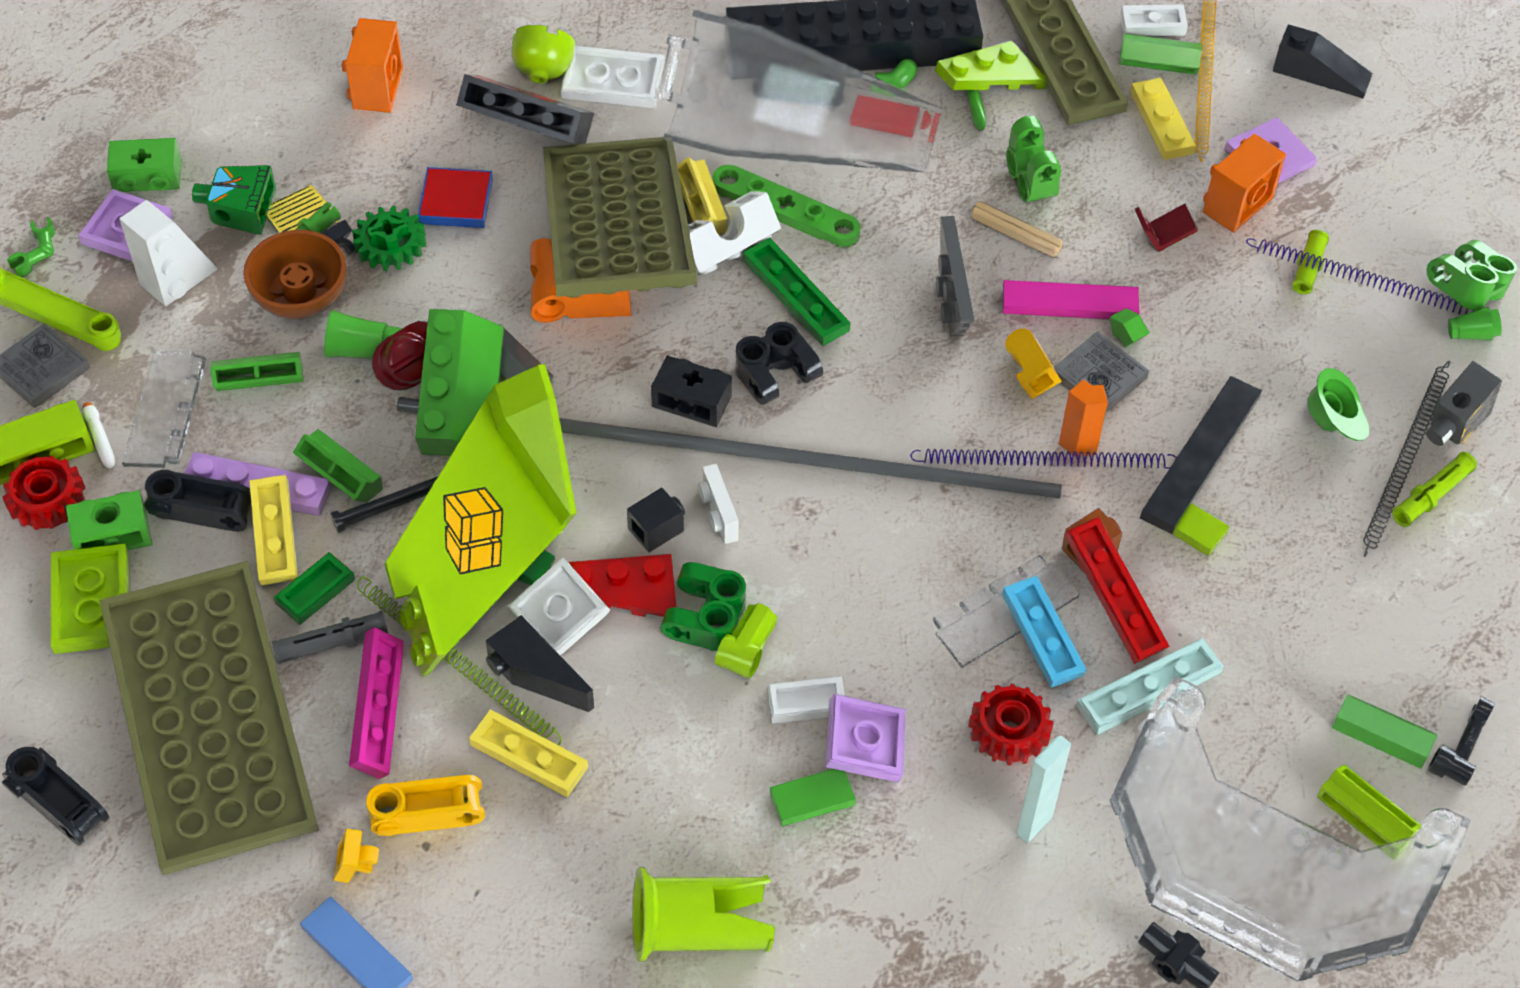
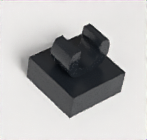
(339, 234)

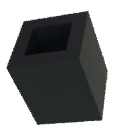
(656, 519)

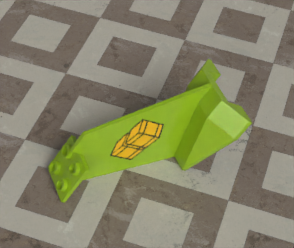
(483, 517)

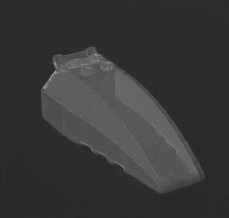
(782, 100)

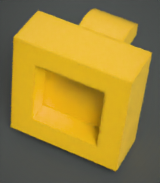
(353, 856)

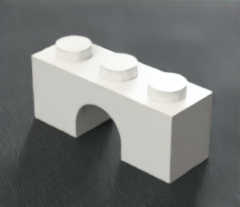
(750, 223)

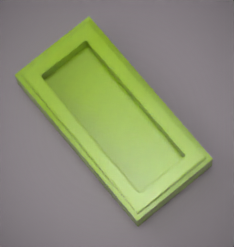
(1201, 530)

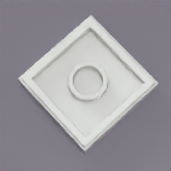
(560, 606)

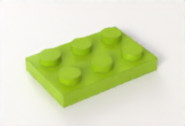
(77, 585)

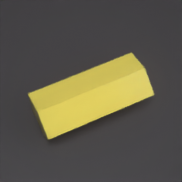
(701, 194)

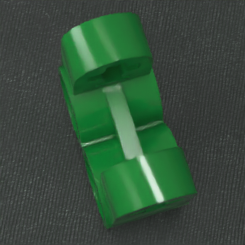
(710, 584)

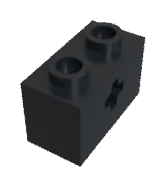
(691, 391)

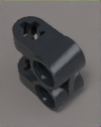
(779, 349)

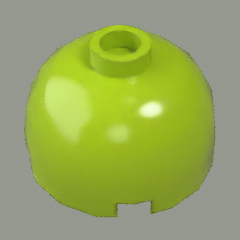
(540, 53)

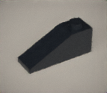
(1318, 61)
(536, 666)

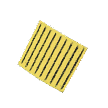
(294, 207)

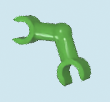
(34, 256)

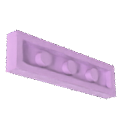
(306, 491)

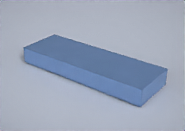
(354, 948)

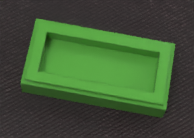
(812, 796)

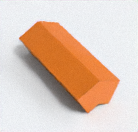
(1083, 418)

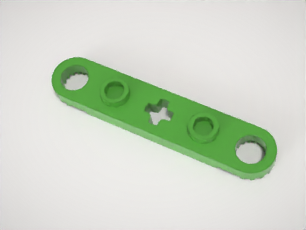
(803, 214)

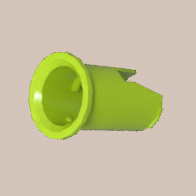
(693, 914)

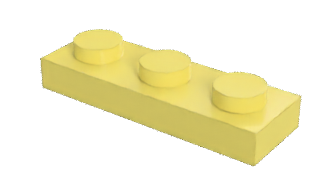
(1162, 118)
(273, 530)
(528, 753)

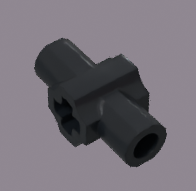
(1178, 957)

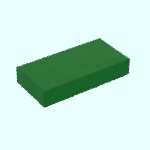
(314, 588)

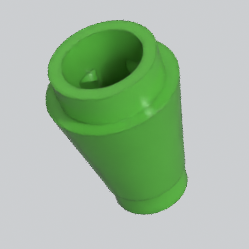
(1476, 325)

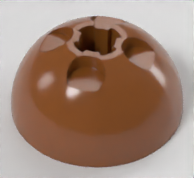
(295, 274)

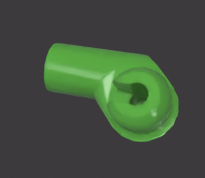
(901, 75)

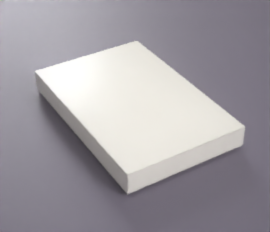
(613, 77)

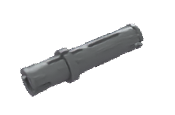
(328, 637)

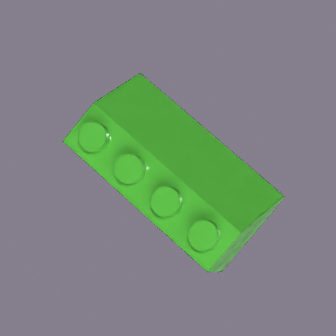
(457, 376)

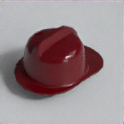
(401, 357)

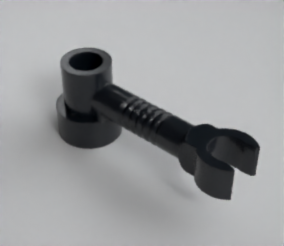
(1455, 762)

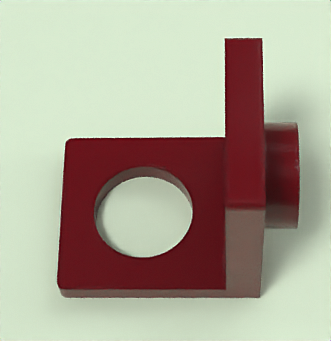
(1169, 227)

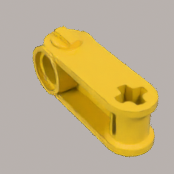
(425, 805)

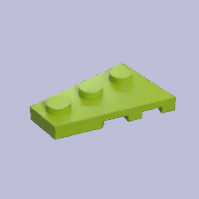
(990, 66)

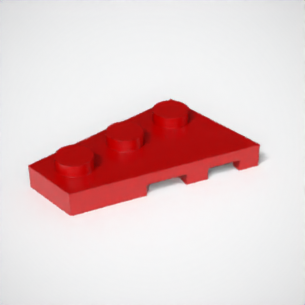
(632, 583)

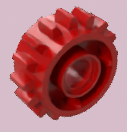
(41, 492)
(1015, 706)

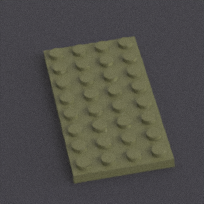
(617, 217)
(207, 718)

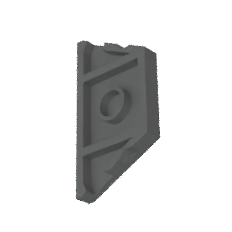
(952, 282)

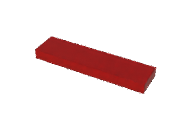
(1116, 590)

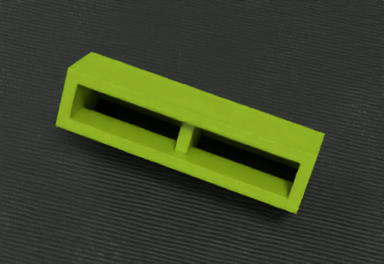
(1366, 808)

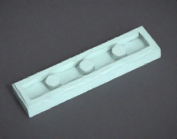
(1140, 688)
(1043, 788)

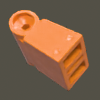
(549, 308)

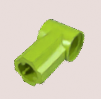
(744, 648)

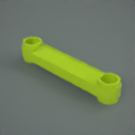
(59, 311)

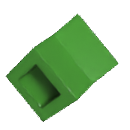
(1128, 327)

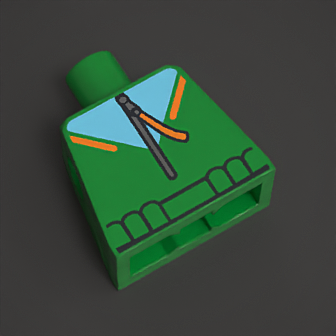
(238, 196)

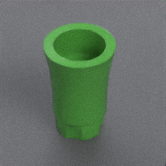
(354, 336)

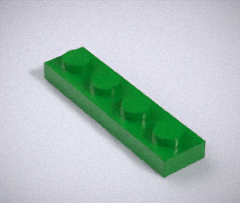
(796, 291)

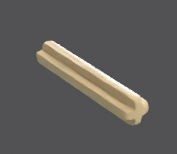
(1017, 229)

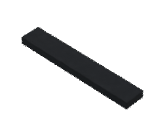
(1200, 455)

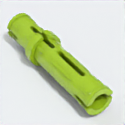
(1426, 496)

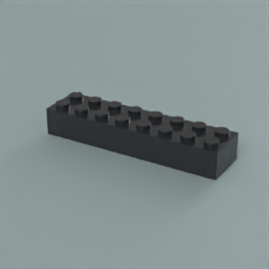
(875, 31)

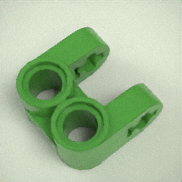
(1030, 163)
(1470, 281)

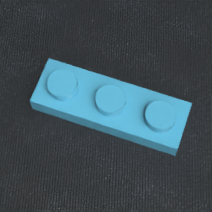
(1043, 631)

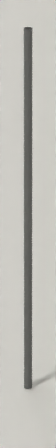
(795, 456)

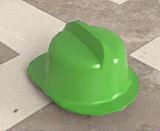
(1337, 405)

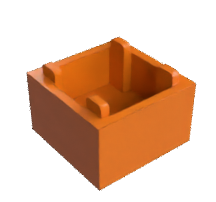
(374, 65)
(1243, 182)

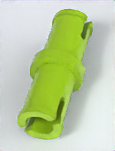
(1306, 276)

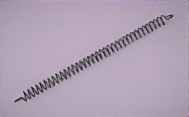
(1385, 491)

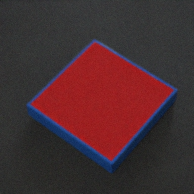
(455, 197)

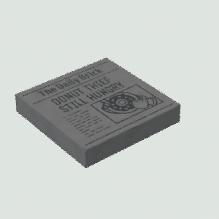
(1102, 364)
(40, 365)

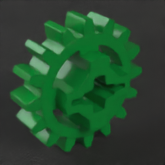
(389, 238)

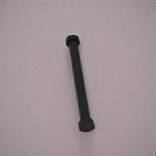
(381, 504)

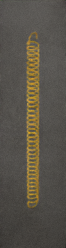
(1199, 82)

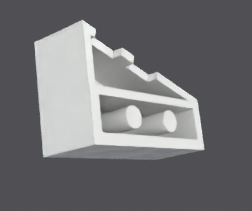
(163, 254)

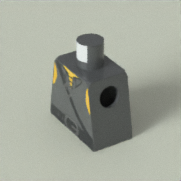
(1464, 405)

